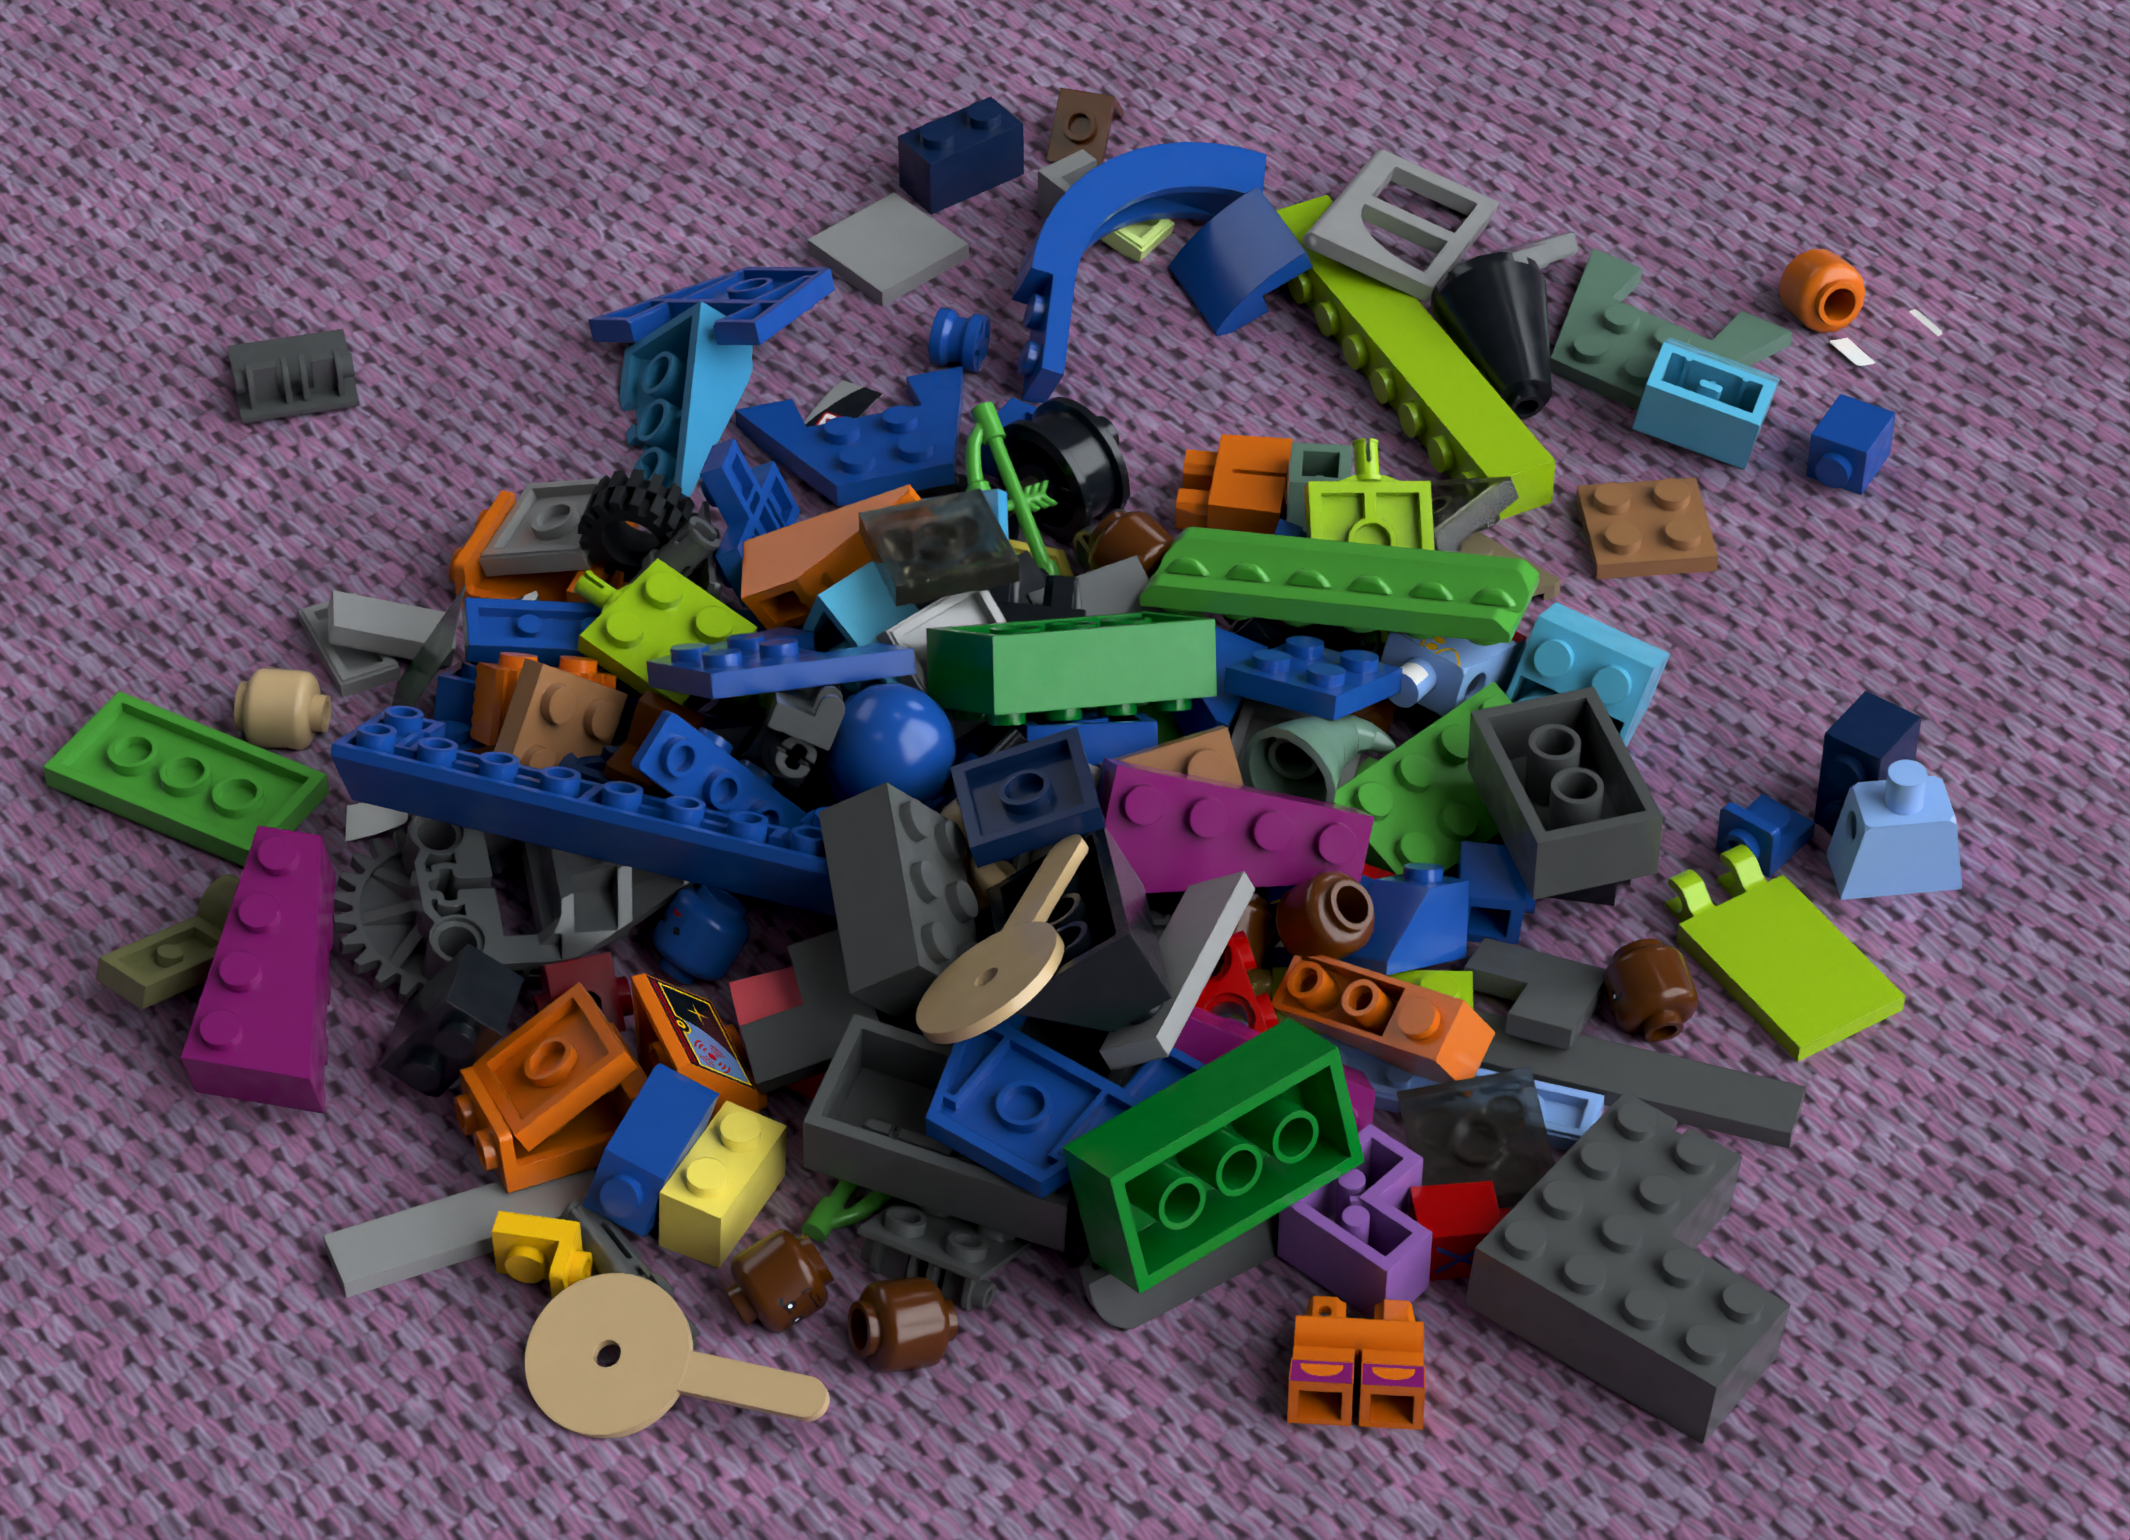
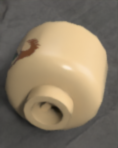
(281, 708)

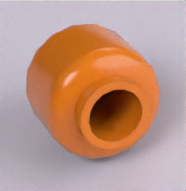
(1822, 290)

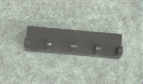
(806, 713)

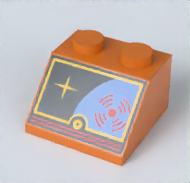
(691, 1039)

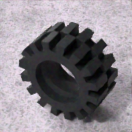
(634, 501)

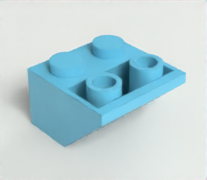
(1705, 402)
(1579, 652)

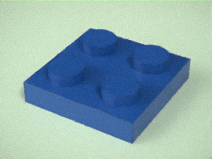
(1314, 678)

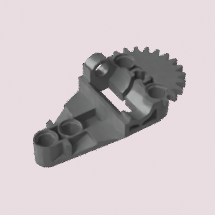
(427, 904)

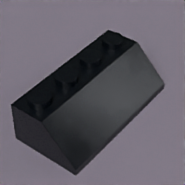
(1111, 949)

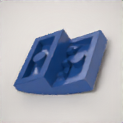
(1238, 261)

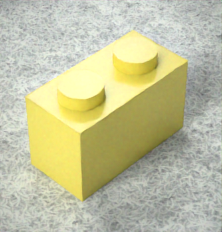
(722, 1184)

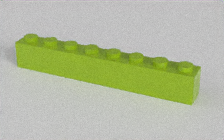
(1420, 373)

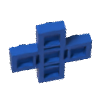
(749, 502)

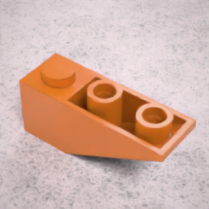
(798, 562)
(1386, 1017)

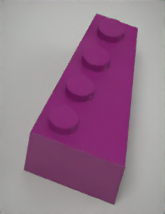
(1199, 829)
(269, 981)

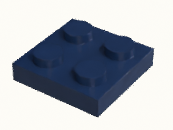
(1027, 797)

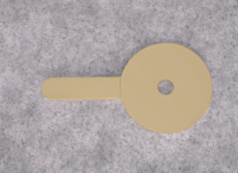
(1007, 967)
(652, 1367)

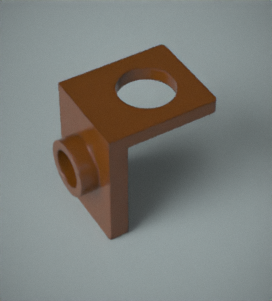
(1082, 123)

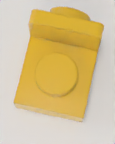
(540, 1249)

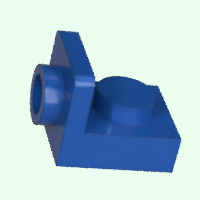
(1766, 829)

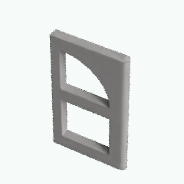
(1345, 239)

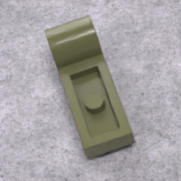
(172, 957)

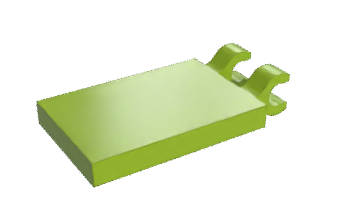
(1780, 957)

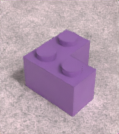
(1358, 1229)

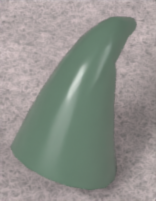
(1309, 754)

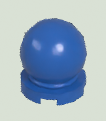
(892, 738)

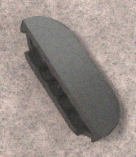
(1128, 1309)

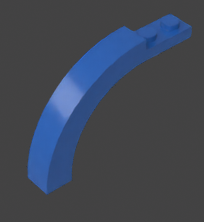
(1131, 188)

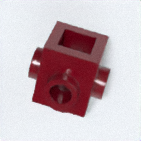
(597, 977)

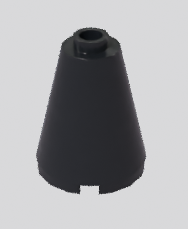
(1501, 325)

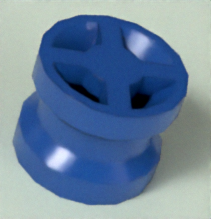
(959, 339)

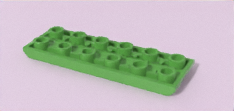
(1343, 585)

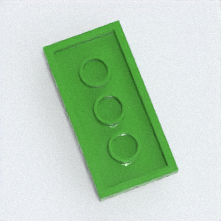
(183, 777)
(1425, 794)

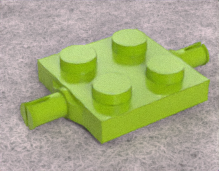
(1370, 511)
(650, 618)

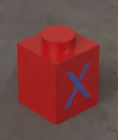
(1459, 1220)

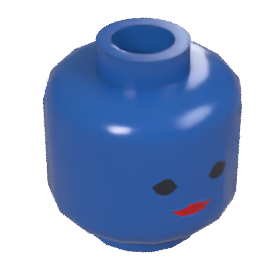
(700, 934)

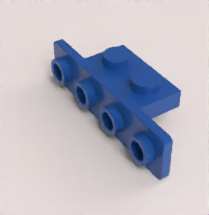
(701, 767)

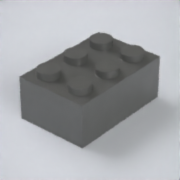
(1564, 793)
(897, 896)

